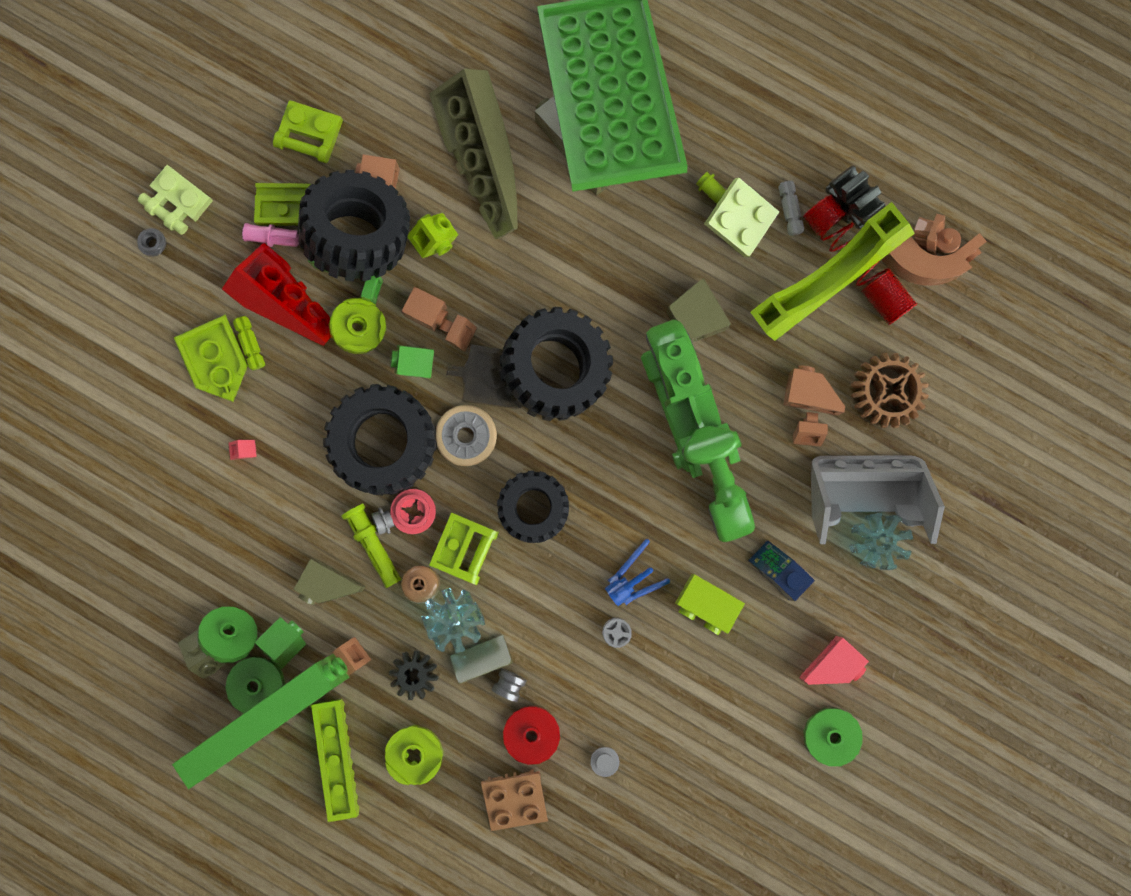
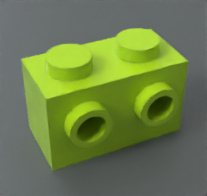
(709, 604)

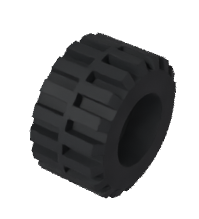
(508, 502)

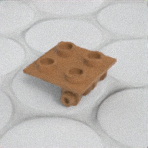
(514, 800)

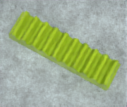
(335, 760)

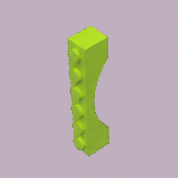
(871, 244)

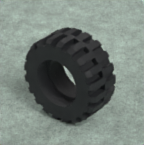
(357, 197)
(576, 335)
(349, 418)

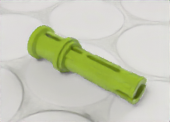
(366, 534)

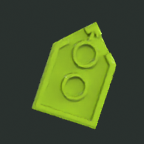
(213, 358)

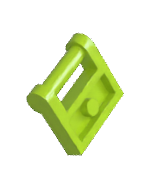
(311, 124)
(455, 544)

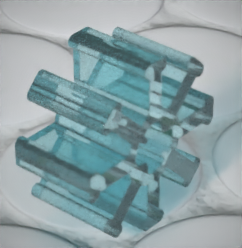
(882, 552)
(453, 620)

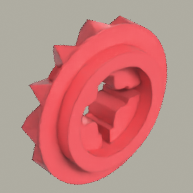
(407, 499)

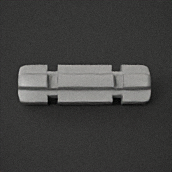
(791, 208)

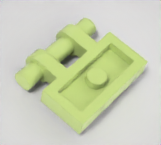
(181, 193)

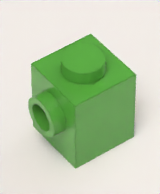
(412, 361)
(281, 642)

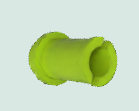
(711, 187)

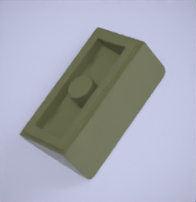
(481, 659)

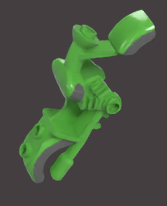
(697, 425)

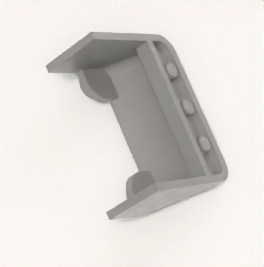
(874, 485)

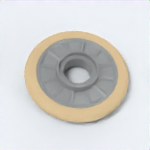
(465, 453)

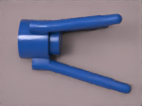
(621, 590)

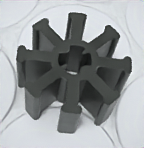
(855, 196)

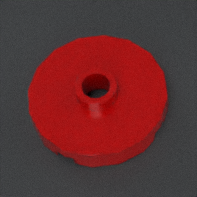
(531, 719)

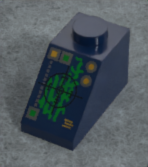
(781, 571)

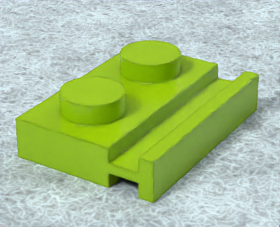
(278, 203)

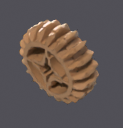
(898, 398)

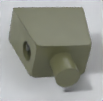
(699, 312)

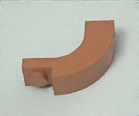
(922, 268)

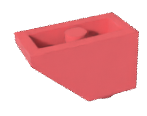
(835, 664)

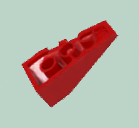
(270, 290)

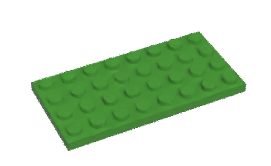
(610, 92)

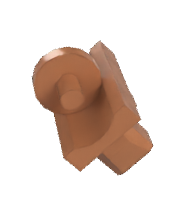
(933, 235)

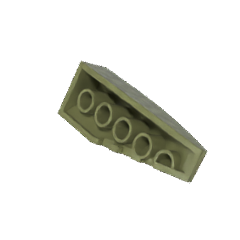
(479, 141)

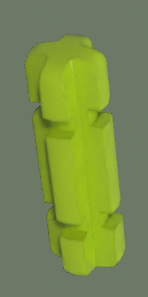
(249, 343)

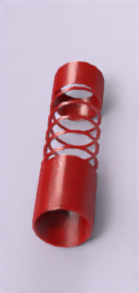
(885, 291)

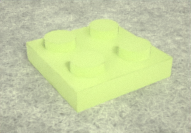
(741, 217)

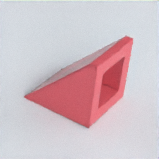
(242, 449)

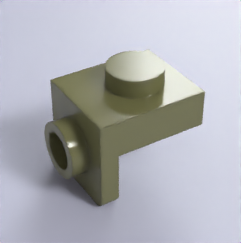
(195, 659)

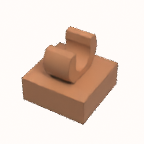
(459, 333)
(810, 431)
(352, 655)

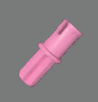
(270, 235)

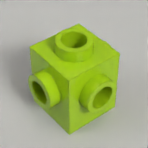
(432, 235)

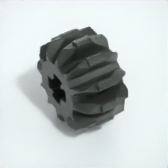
(403, 675)

